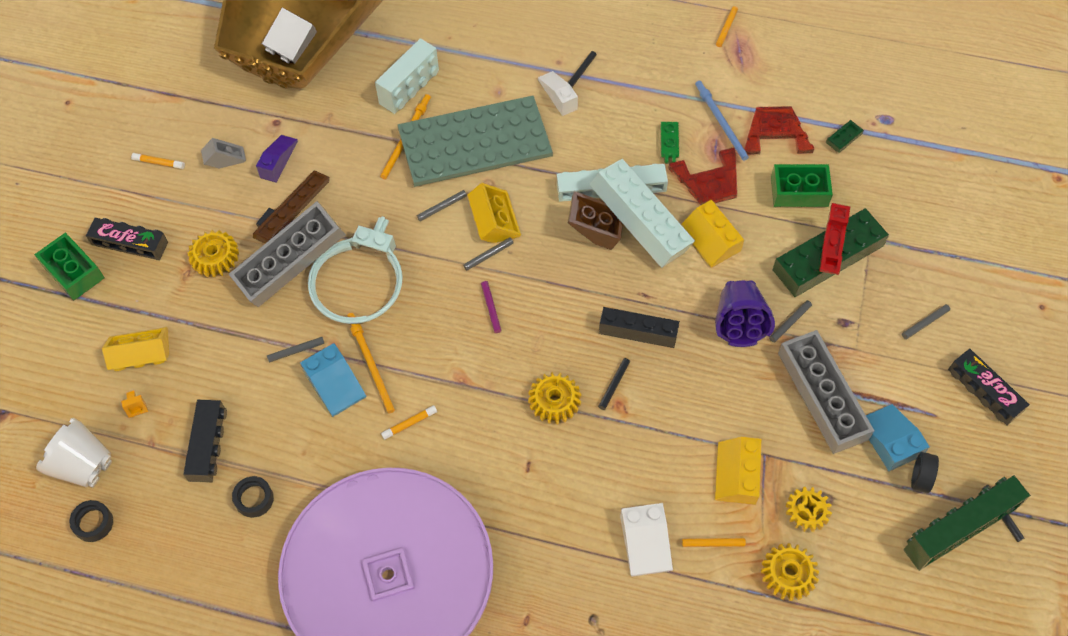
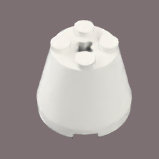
(75, 456)

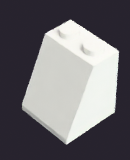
(289, 36)

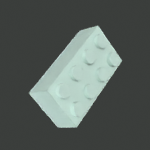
(407, 76)

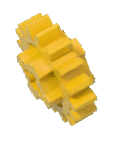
(813, 502)

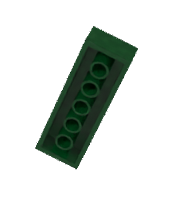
(801, 266)
(965, 522)

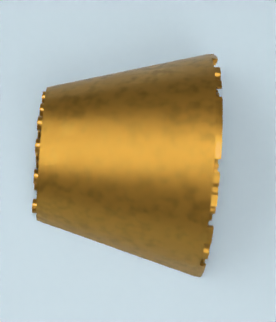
(247, 23)

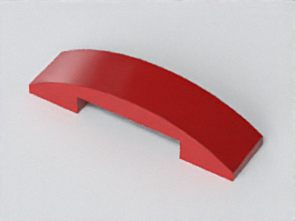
(834, 239)

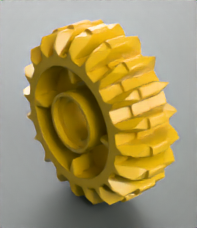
(225, 254)
(554, 409)
(799, 562)

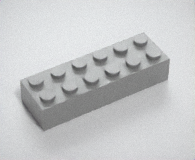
(287, 254)
(825, 392)

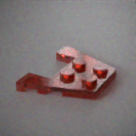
(776, 124)
(713, 184)

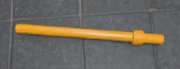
(419, 111)
(357, 332)

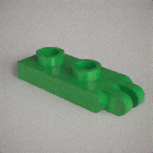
(669, 141)

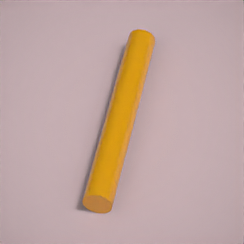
(726, 27)
(714, 542)

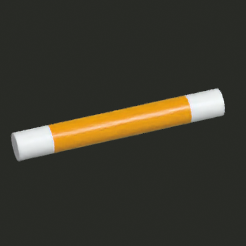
(159, 161)
(409, 422)

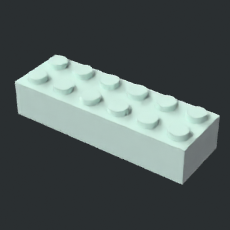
(641, 212)

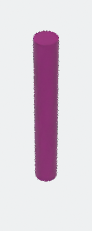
(491, 307)

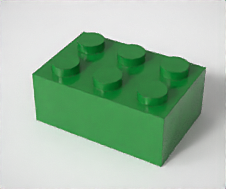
(801, 185)
(69, 266)

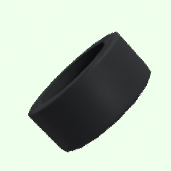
(925, 472)
(249, 482)
(82, 509)

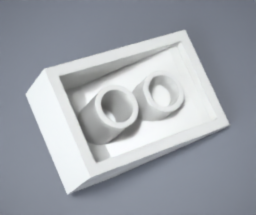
(646, 539)

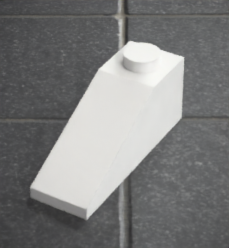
(559, 92)

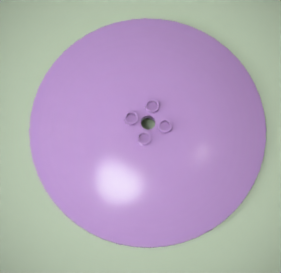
(377, 524)

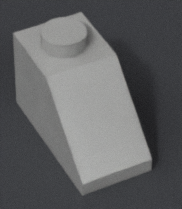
(222, 154)

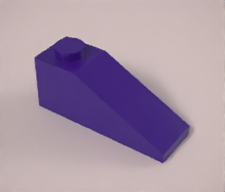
(275, 158)

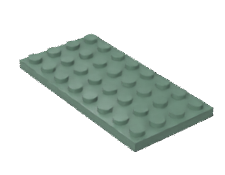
(474, 140)

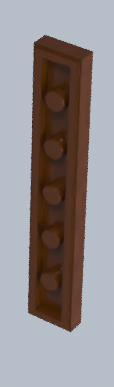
(291, 206)

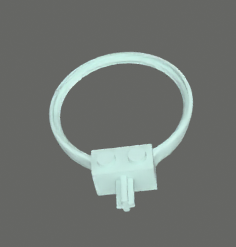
(367, 237)

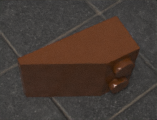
(594, 220)

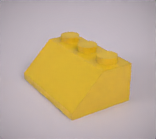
(493, 213)
(713, 234)
(136, 349)
(738, 470)

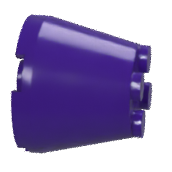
(743, 314)

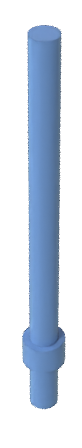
(706, 96)

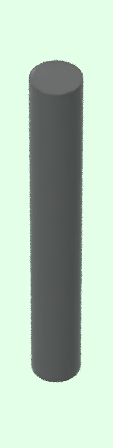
(438, 207)
(487, 254)
(790, 321)
(926, 321)
(295, 349)

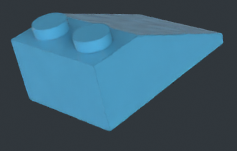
(333, 379)
(895, 437)

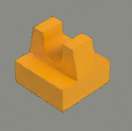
(134, 404)

